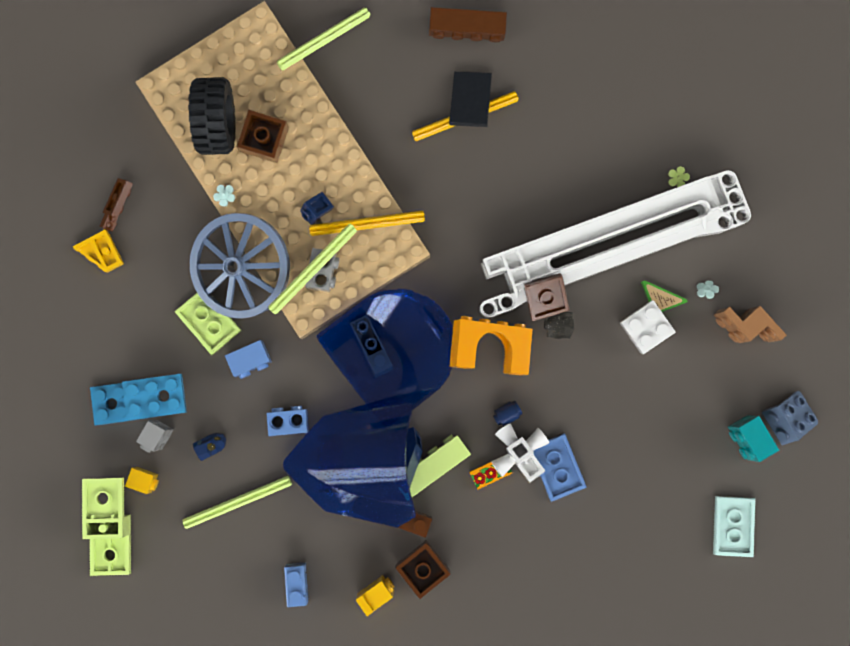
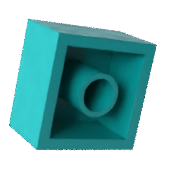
(753, 438)

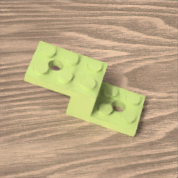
(106, 526)

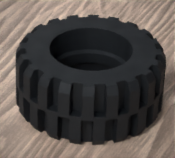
(212, 115)

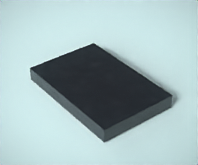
(470, 99)

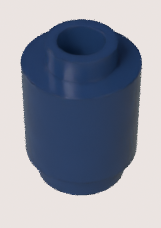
(507, 413)

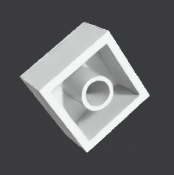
(647, 327)

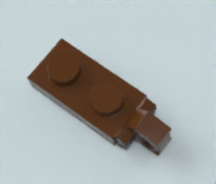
(115, 204)

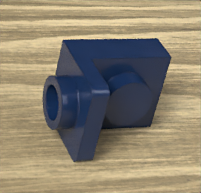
(316, 208)

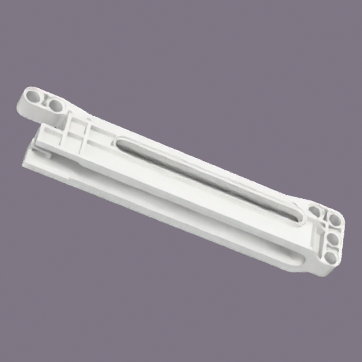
(532, 260)

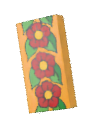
(486, 475)

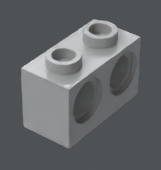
(327, 271)
(154, 436)

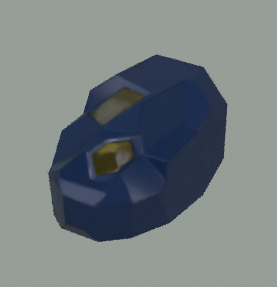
(209, 445)

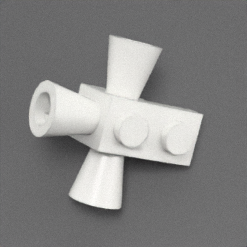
(520, 453)

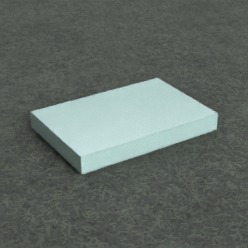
(734, 526)

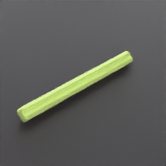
(322, 39)
(298, 283)
(237, 502)

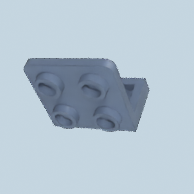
(791, 418)

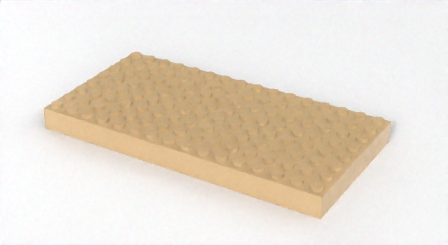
(314, 159)

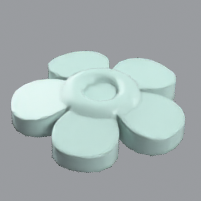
(224, 195)
(707, 289)

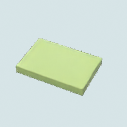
(206, 324)

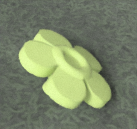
(678, 177)

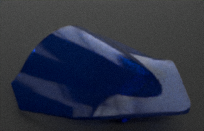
(358, 462)

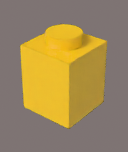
(142, 480)

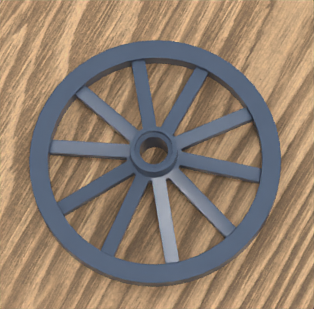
(243, 265)

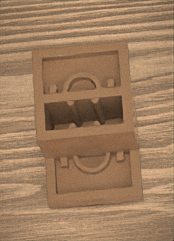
(749, 325)

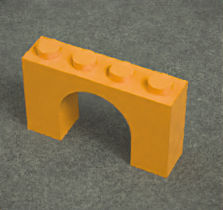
(515, 339)

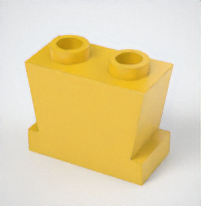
(375, 595)

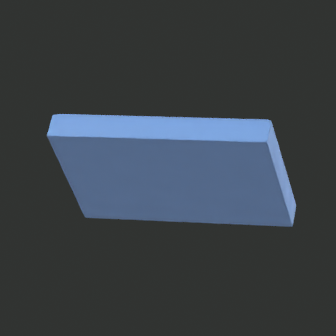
(561, 469)

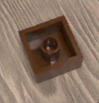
(263, 136)
(422, 569)

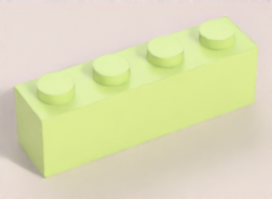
(438, 463)

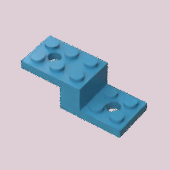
(138, 399)

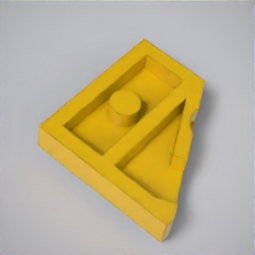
(101, 251)

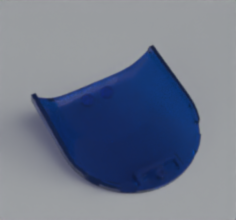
(414, 337)

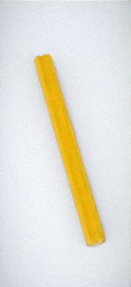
(443, 124)
(368, 223)

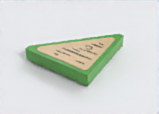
(663, 298)

